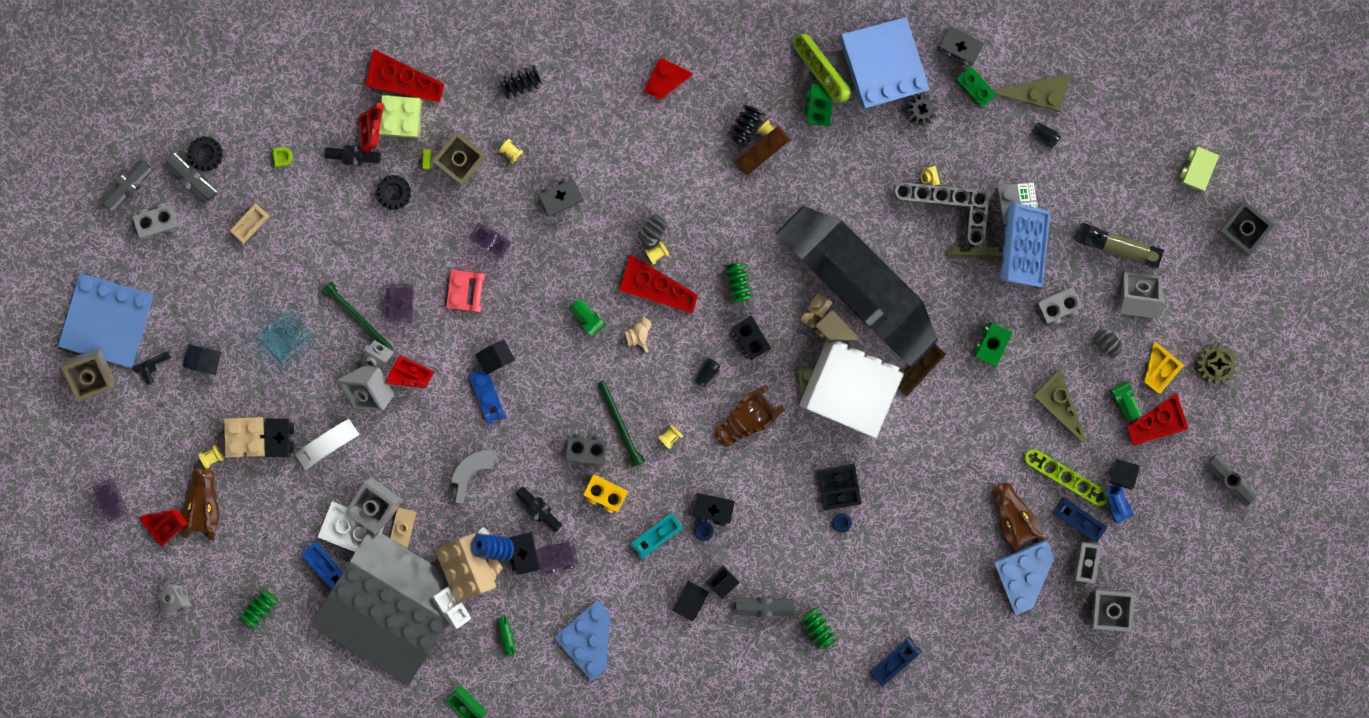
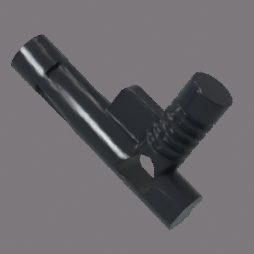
(150, 366)

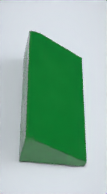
(465, 704)

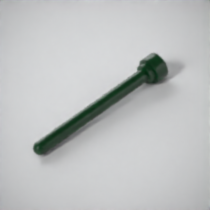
(331, 291)
(635, 457)

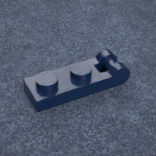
(1080, 520)
(895, 662)

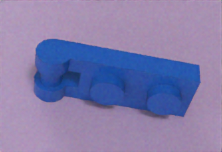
(487, 396)
(322, 563)

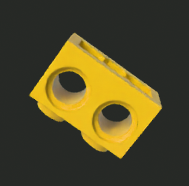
(607, 489)

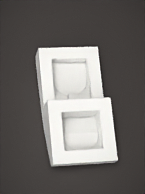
(454, 613)

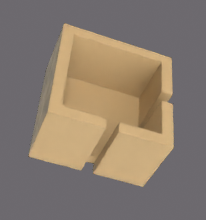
(243, 437)

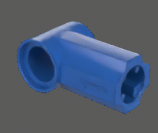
(1118, 504)

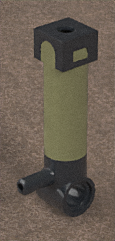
(1119, 245)

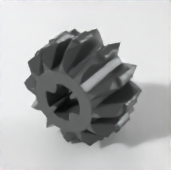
(928, 107)
(653, 230)
(1108, 342)

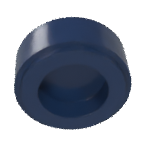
(842, 522)
(704, 531)

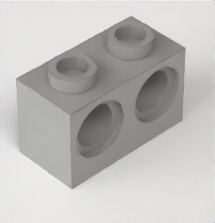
(156, 226)
(1058, 302)

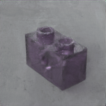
(490, 240)
(406, 293)
(110, 499)
(546, 553)

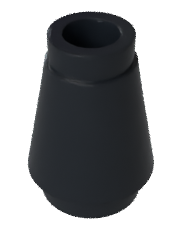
(1047, 135)
(707, 371)

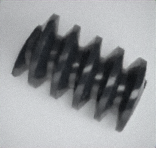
(520, 82)
(745, 125)

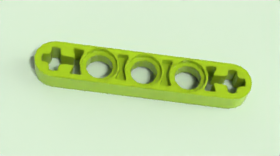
(838, 89)
(1059, 470)

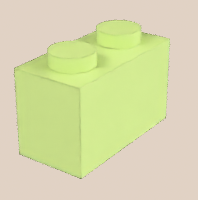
(1199, 168)

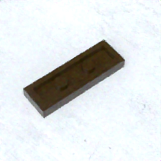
(914, 375)

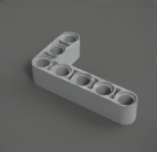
(951, 201)

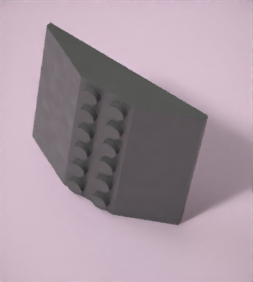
(385, 606)

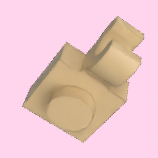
(817, 309)

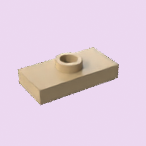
(249, 223)
(403, 526)

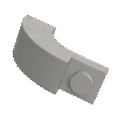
(474, 462)

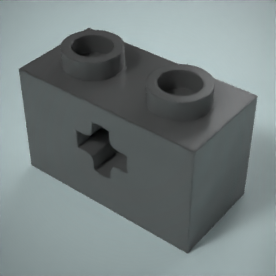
(955, 37)
(571, 198)

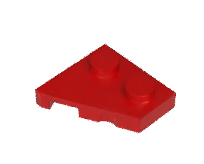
(370, 126)
(163, 525)

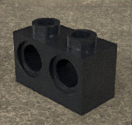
(754, 336)

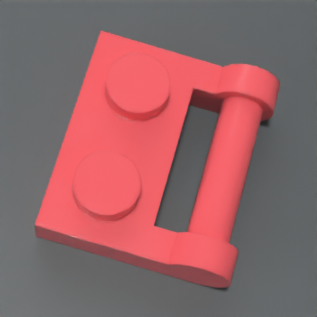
(459, 290)

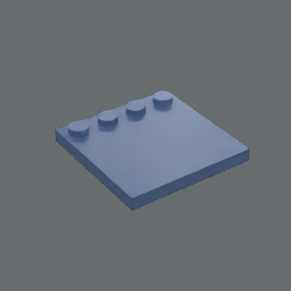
(884, 63)
(1025, 245)
(106, 318)

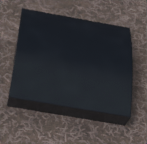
(839, 487)

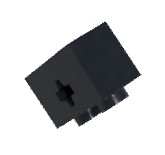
(272, 429)
(724, 505)
(530, 562)

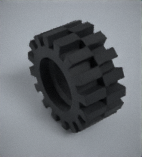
(205, 142)
(385, 184)

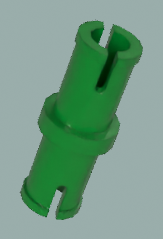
(506, 636)

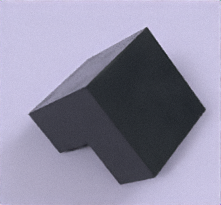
(494, 357)
(202, 359)
(1124, 474)
(722, 581)
(690, 601)

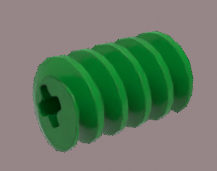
(738, 282)
(258, 608)
(818, 629)

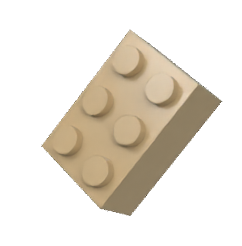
(463, 571)

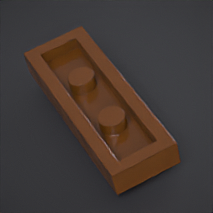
(762, 150)

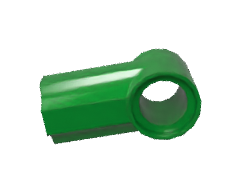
(590, 320)
(1125, 399)

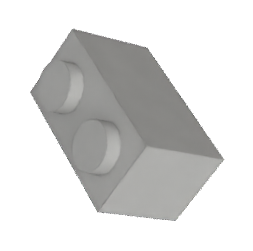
(1087, 562)

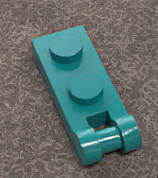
(656, 535)

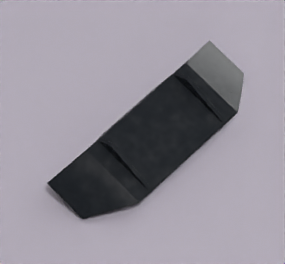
(861, 281)

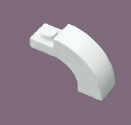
(326, 444)

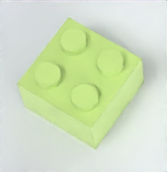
(401, 117)

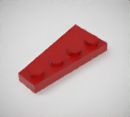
(395, 77)
(653, 285)

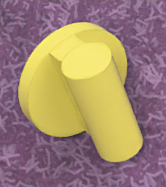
(929, 176)

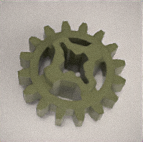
(1219, 354)

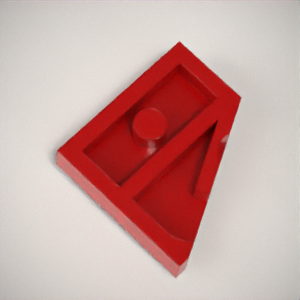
(665, 79)
(409, 373)

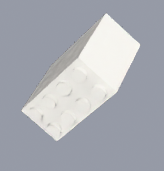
(851, 388)

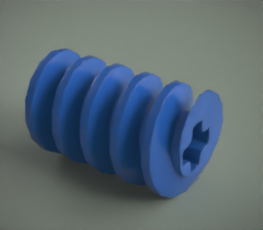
(492, 547)

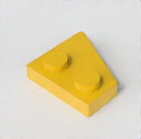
(1161, 368)

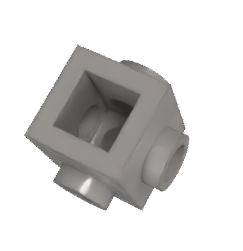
(376, 355)
(174, 600)

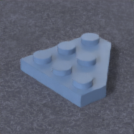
(1024, 575)
(588, 639)

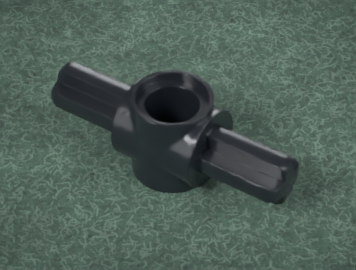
(352, 155)
(538, 509)

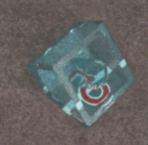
(286, 337)

